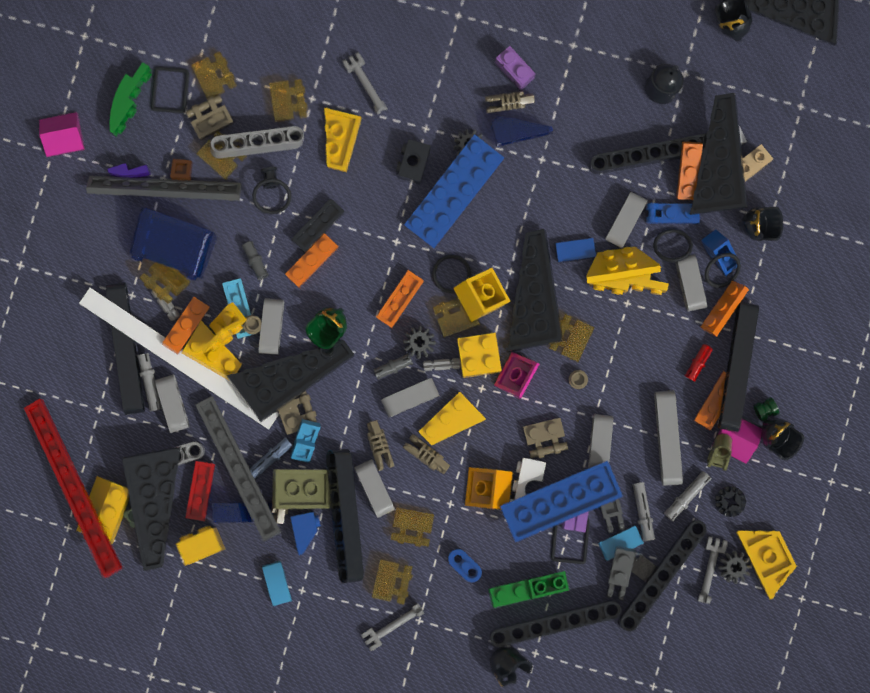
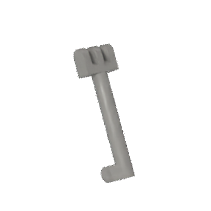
(356, 66)
(715, 549)
(375, 636)

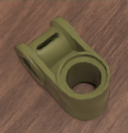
(720, 452)

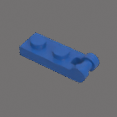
(671, 214)

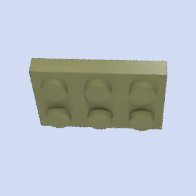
(301, 489)

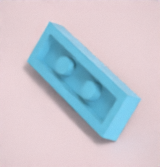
(235, 293)

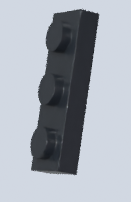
(318, 225)

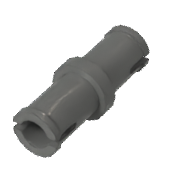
(255, 260)
(393, 366)

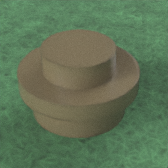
(252, 325)
(578, 379)

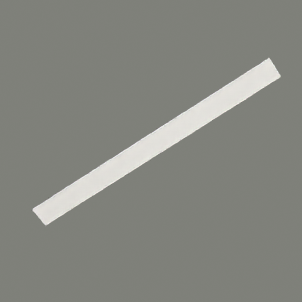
(153, 341)

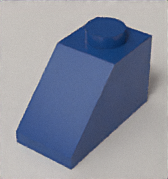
(716, 244)
(305, 528)

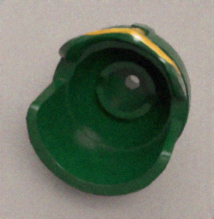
(327, 327)

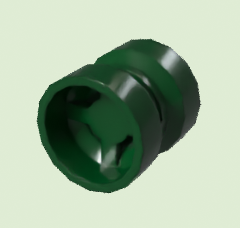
(768, 408)

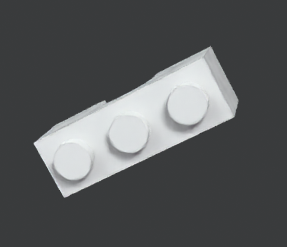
(528, 471)

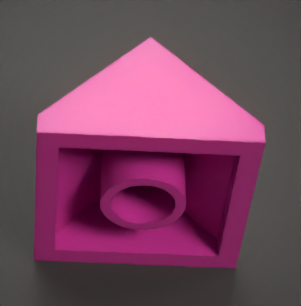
(61, 134)
(516, 375)
(745, 441)

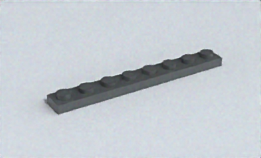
(164, 188)
(238, 468)

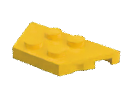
(621, 264)
(768, 557)

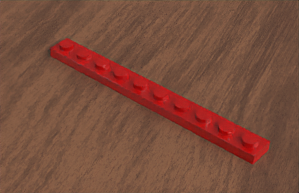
(73, 488)

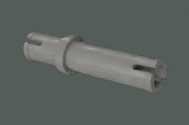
(149, 382)
(685, 498)
(643, 511)

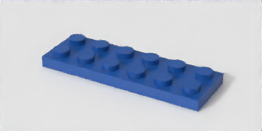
(454, 191)
(561, 501)

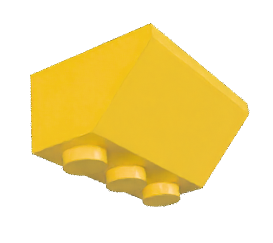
(110, 504)

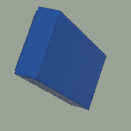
(575, 250)

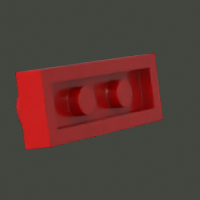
(200, 491)

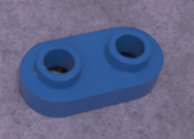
(464, 566)

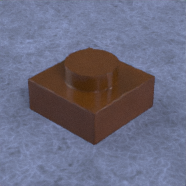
(181, 169)

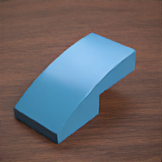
(305, 440)
(629, 539)
(276, 583)

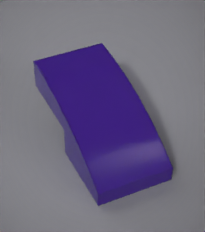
(124, 171)

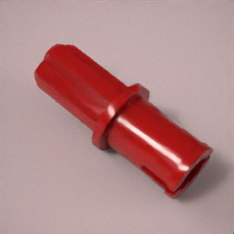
(698, 362)

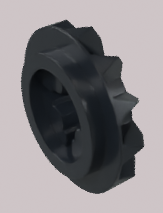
(721, 503)

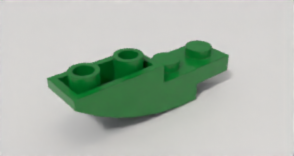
(122, 105)
(528, 589)

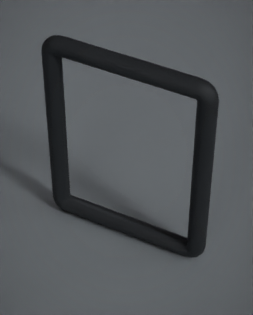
(155, 88)
(570, 560)

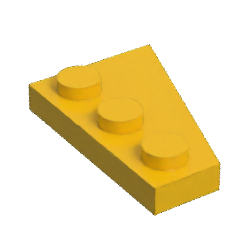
(341, 135)
(219, 361)
(451, 419)

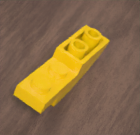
(638, 283)

